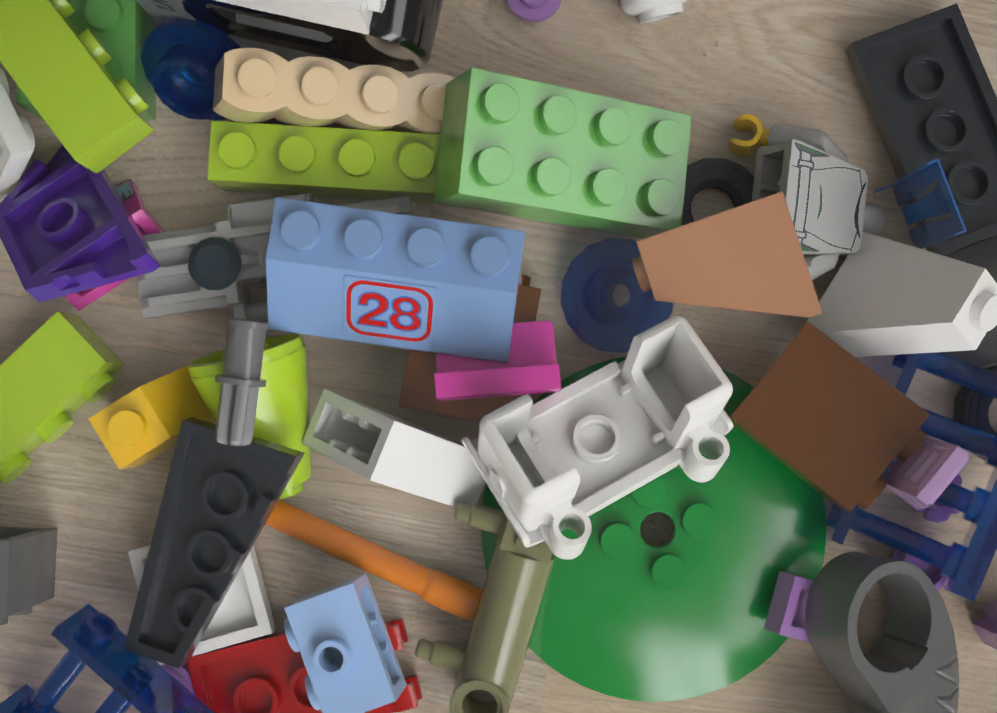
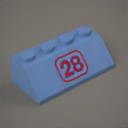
(393, 279)

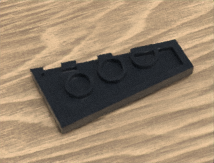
(202, 535)

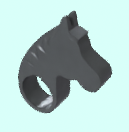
(916, 659)

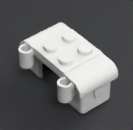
(606, 436)

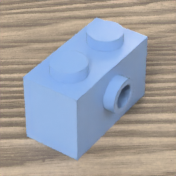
(344, 648)

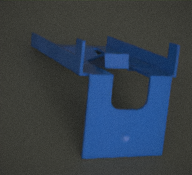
(933, 204)

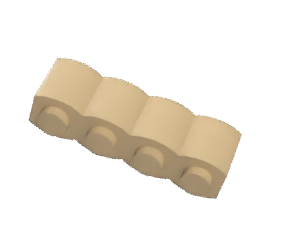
(321, 92)

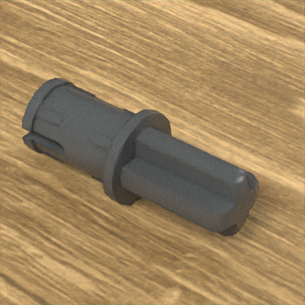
(240, 381)

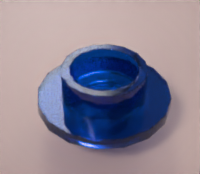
(181, 65)
(590, 302)

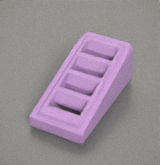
(926, 472)

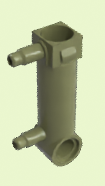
(502, 618)

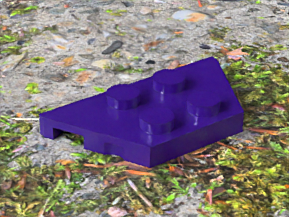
(70, 230)

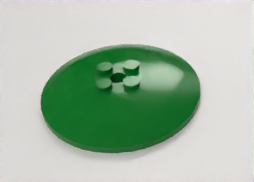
(687, 610)

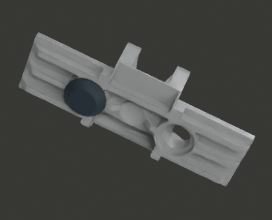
(221, 261)

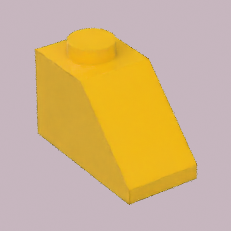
(149, 419)

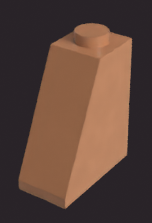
(731, 261)

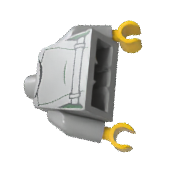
(819, 187)

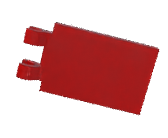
(270, 677)

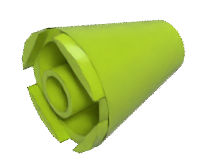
(281, 405)

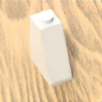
(906, 301)
(393, 451)

